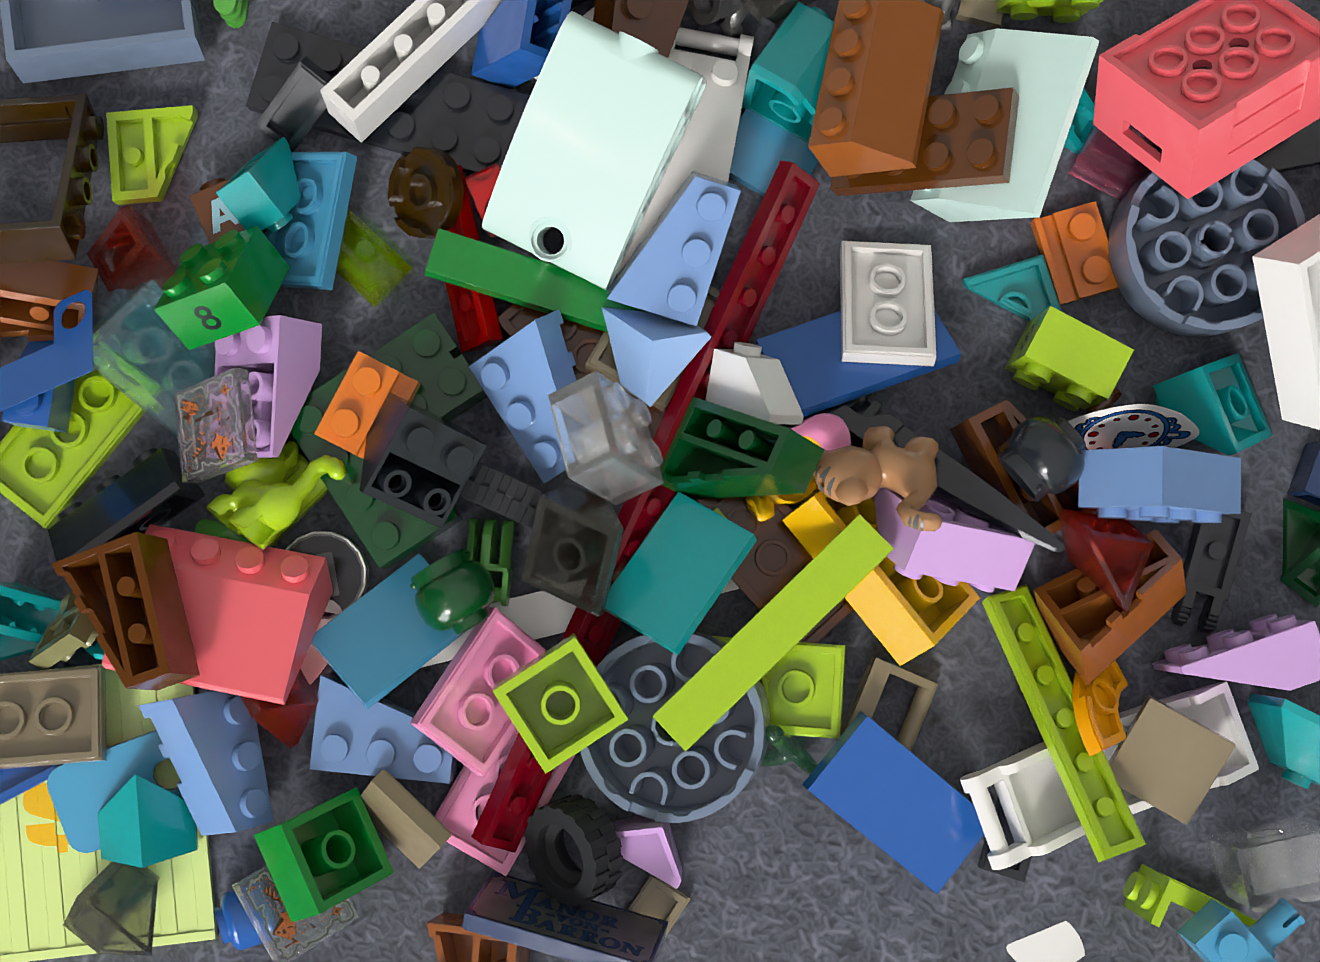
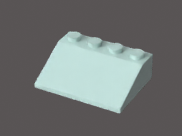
(1049, 78)

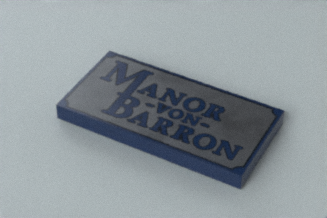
(588, 932)

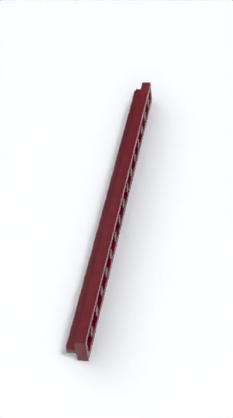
(730, 321)

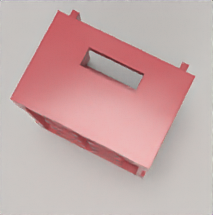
(1214, 119)

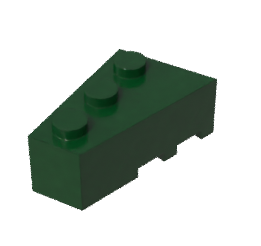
(736, 455)

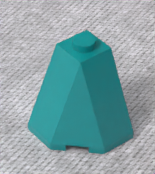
(790, 70)

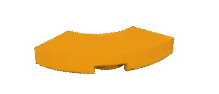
(1098, 707)

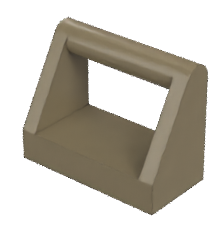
(871, 688)

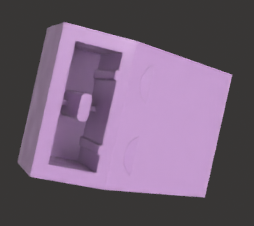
(281, 367)
(1270, 654)

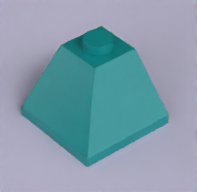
(1218, 403)
(1289, 737)

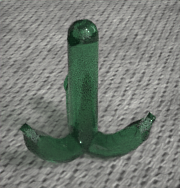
(788, 750)

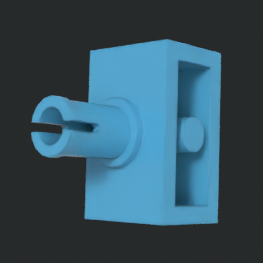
(1221, 936)

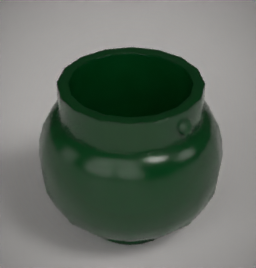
(453, 593)

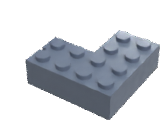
(98, 36)

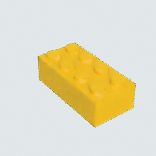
(899, 610)

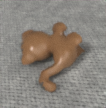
(858, 473)

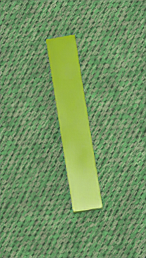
(773, 632)
(1049, 697)

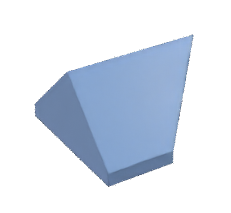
(650, 349)

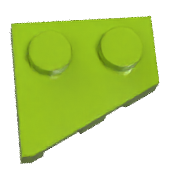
(146, 151)

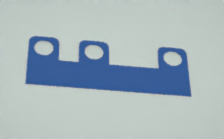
(55, 364)

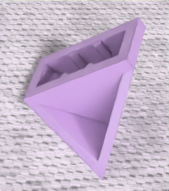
(650, 847)

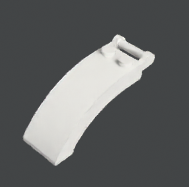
(712, 131)
(1039, 805)

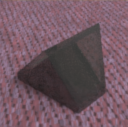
(117, 911)

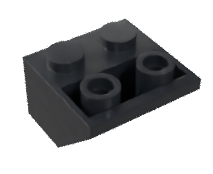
(417, 460)

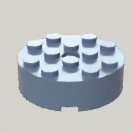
(1177, 278)
(644, 765)

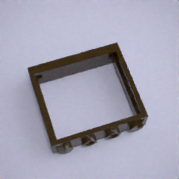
(53, 119)

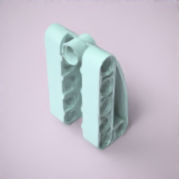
(592, 148)

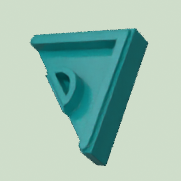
(1018, 287)

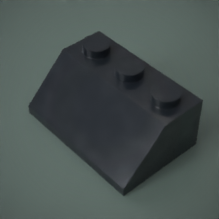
(126, 504)

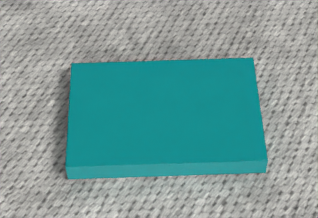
(678, 572)

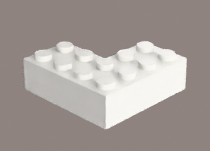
(1291, 313)

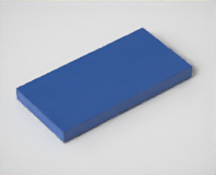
(819, 378)
(897, 802)

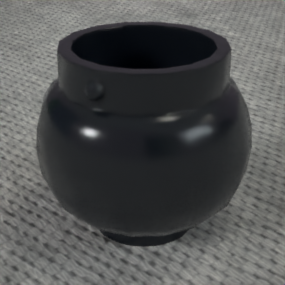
(1043, 456)

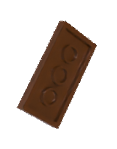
(962, 144)

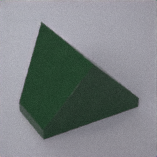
(1301, 551)

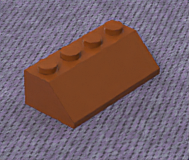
(875, 86)

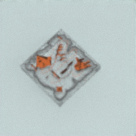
(215, 426)
(279, 935)

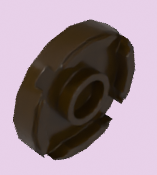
(426, 192)

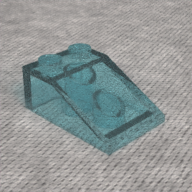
(146, 357)

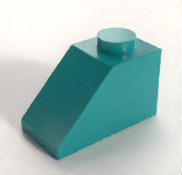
(263, 189)

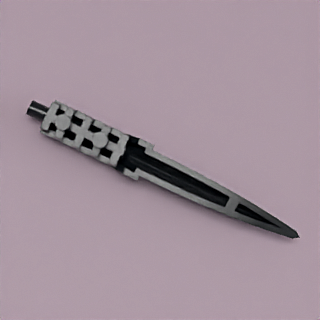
(954, 480)

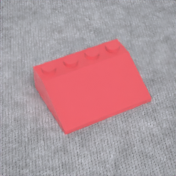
(246, 611)

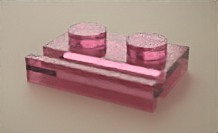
(1108, 165)

